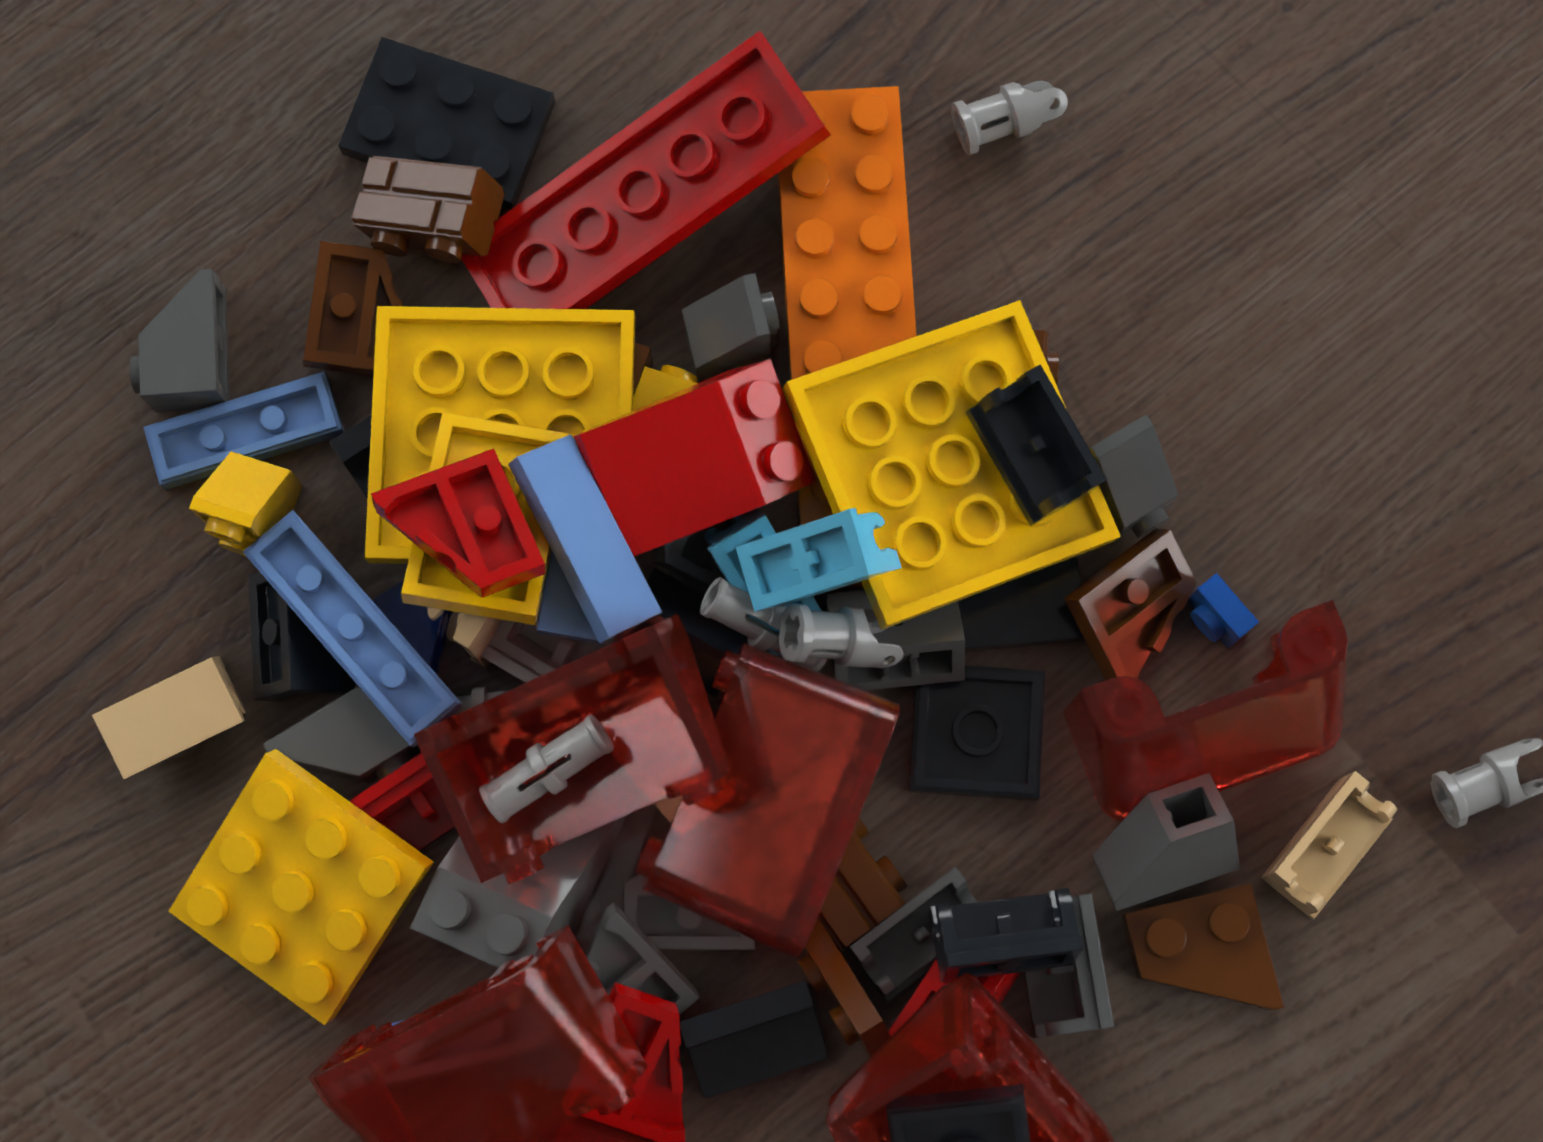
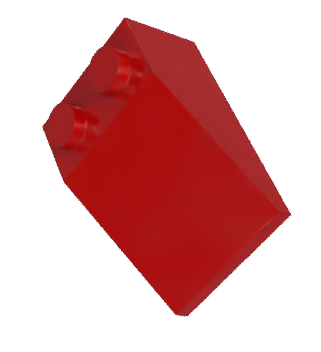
(697, 457)

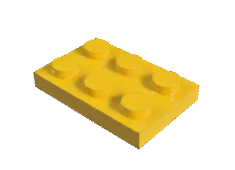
(429, 582)

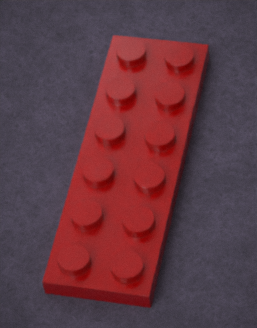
(650, 184)

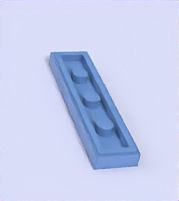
(352, 627)

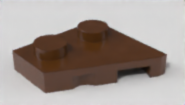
(344, 307)
(1132, 604)
(1206, 947)
(854, 1012)

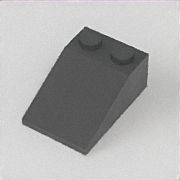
(507, 920)

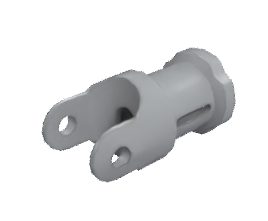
(1012, 111)
(836, 636)
(1485, 784)

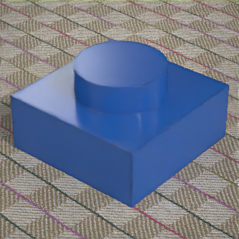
(1220, 612)

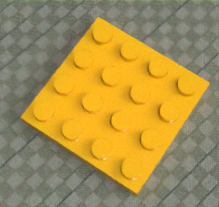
(490, 364)
(898, 443)

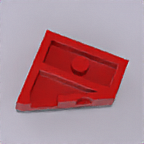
(466, 523)
(657, 1105)

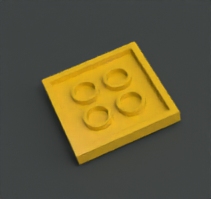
(300, 886)

